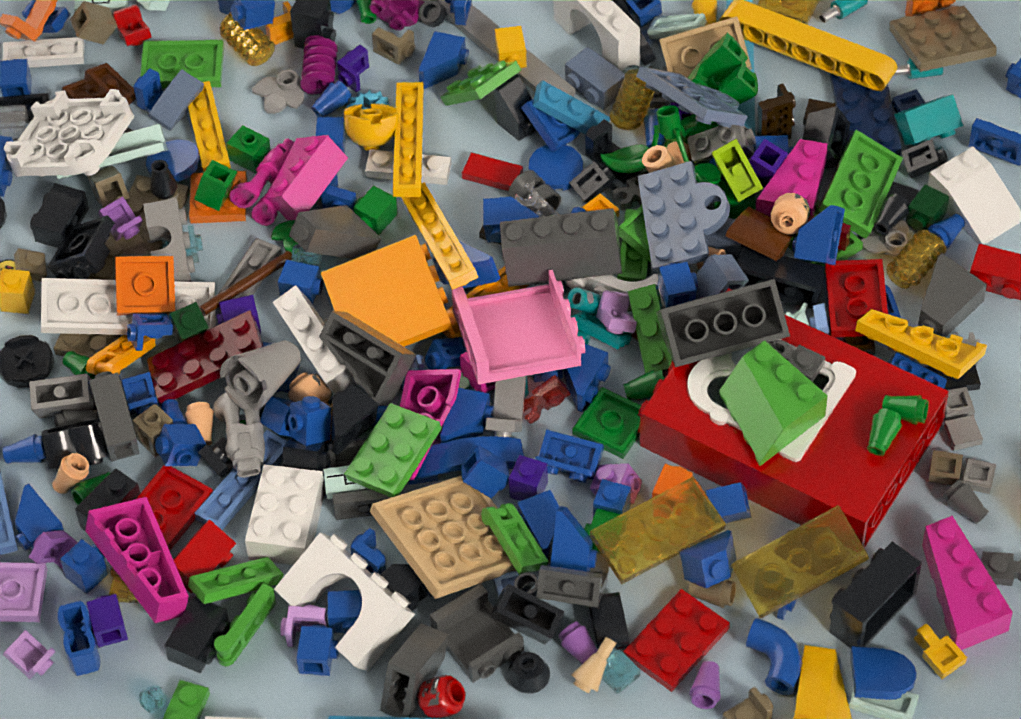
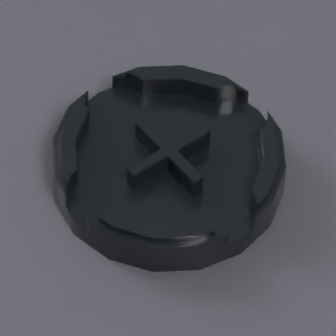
(25, 360)

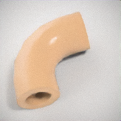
(661, 157)

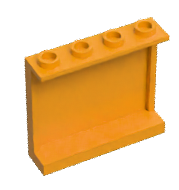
(392, 292)

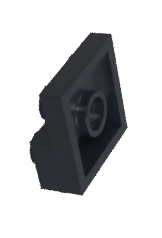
(82, 250)

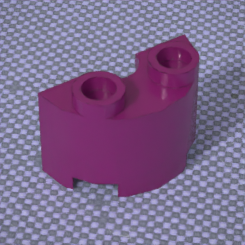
(397, 12)

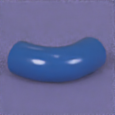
(781, 651)

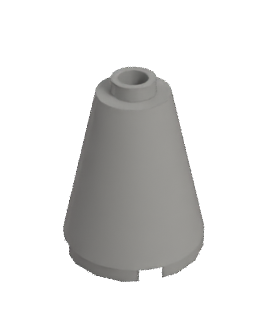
(259, 373)

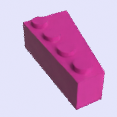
(138, 553)
(966, 591)

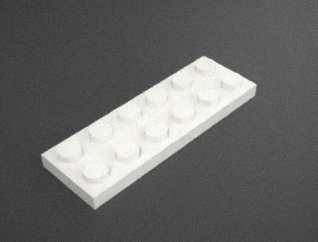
(90, 305)

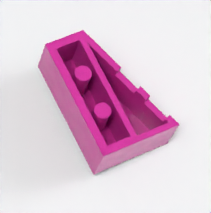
(798, 174)

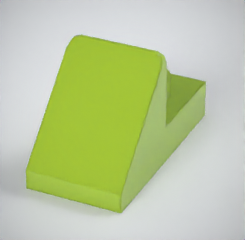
(736, 170)

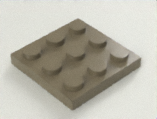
(942, 38)

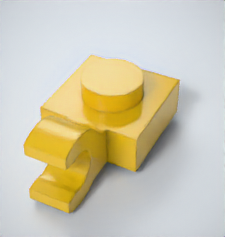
(940, 654)

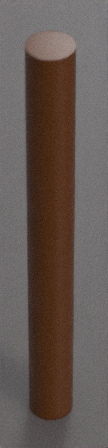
(245, 283)

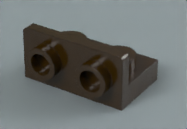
(776, 114)

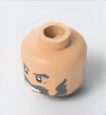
(790, 213)
(309, 385)

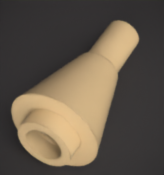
(590, 673)

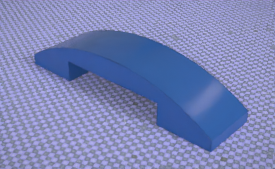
(450, 455)

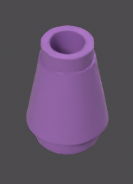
(577, 642)
(706, 687)

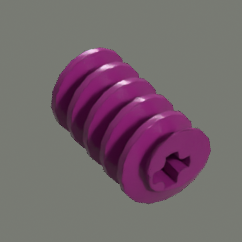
(318, 64)

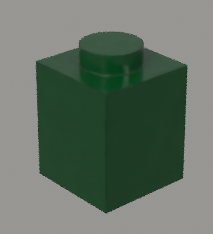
(927, 208)
(188, 322)

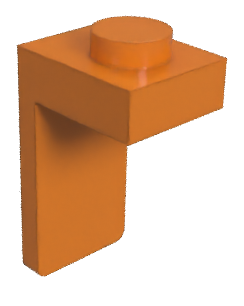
(34, 23)

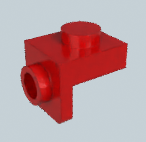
(131, 26)

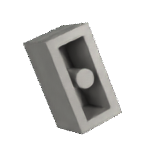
(61, 393)

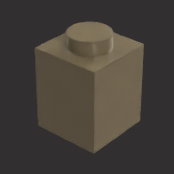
(93, 22)
(108, 186)

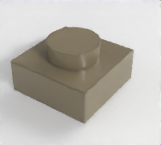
(31, 261)
(945, 467)

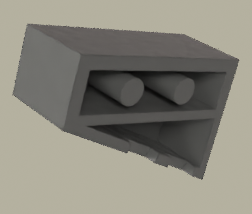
(369, 355)

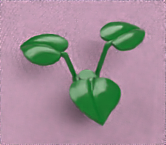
(671, 127)

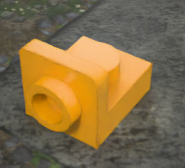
(281, 28)

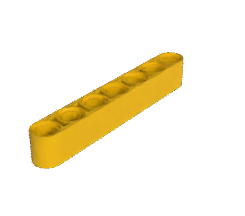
(812, 45)

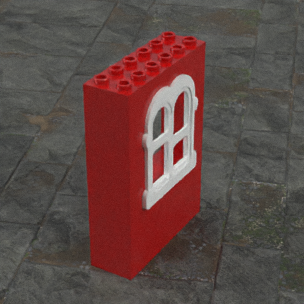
(823, 464)

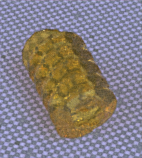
(249, 44)
(631, 102)
(915, 259)

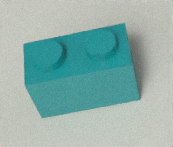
(929, 120)

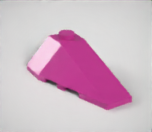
(430, 395)

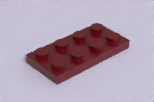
(200, 357)

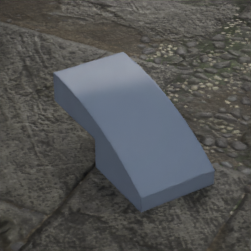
(175, 99)

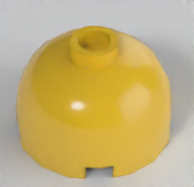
(371, 126)

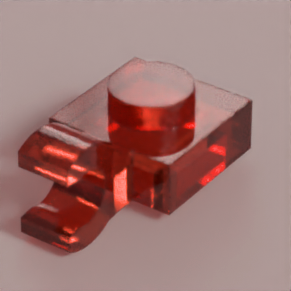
(546, 396)

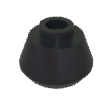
(528, 673)

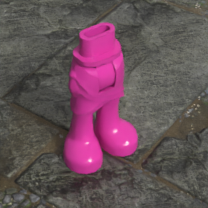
(247, 193)

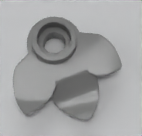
(280, 91)
(890, 243)

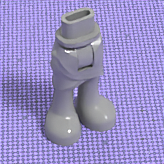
(244, 441)

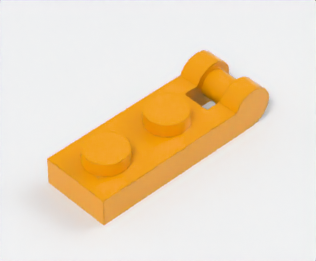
(117, 355)

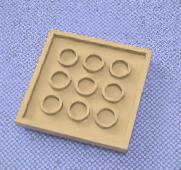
(444, 535)

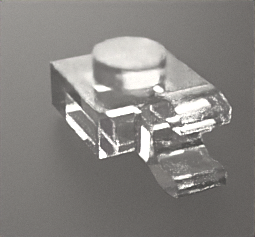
(537, 201)

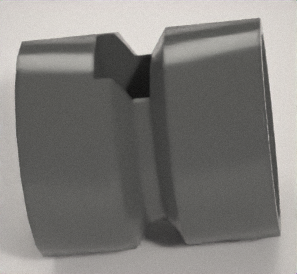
(543, 189)

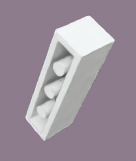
(306, 327)

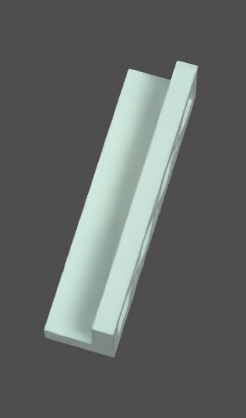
(134, 146)

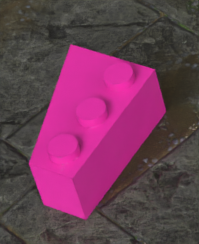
(305, 174)

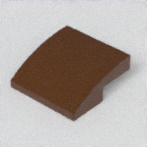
(98, 83)
(759, 234)

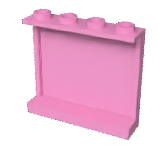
(518, 331)

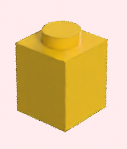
(510, 45)
(16, 291)

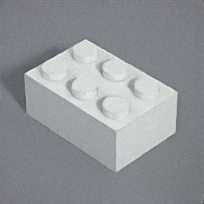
(284, 513)

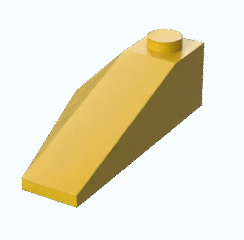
(821, 686)

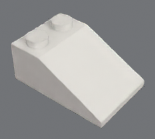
(976, 195)

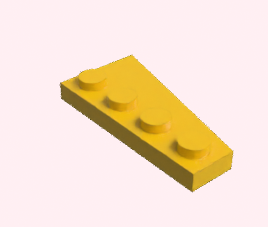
(920, 343)

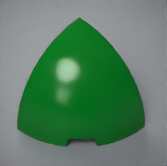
(726, 70)

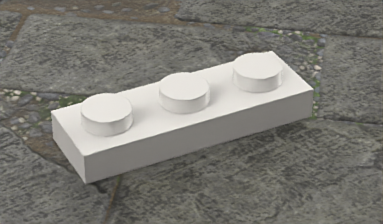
(46, 52)
(434, 168)

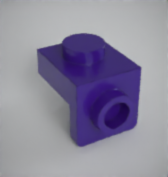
(351, 66)

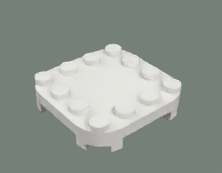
(69, 135)

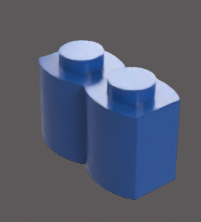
(78, 638)

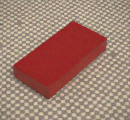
(491, 171)

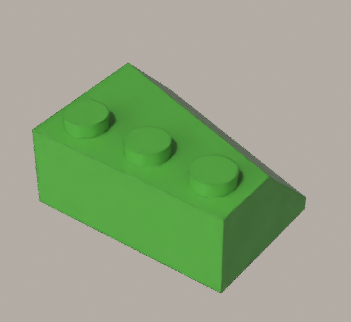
(771, 401)

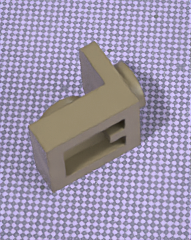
(391, 46)
(149, 426)
(754, 707)

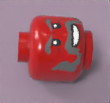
(441, 696)

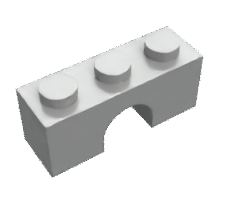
(165, 223)

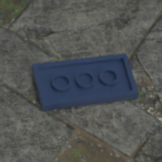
(867, 112)

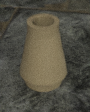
(718, 594)

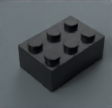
(874, 596)

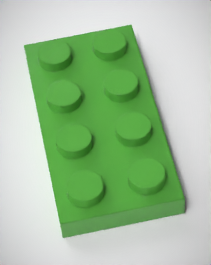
(861, 182)

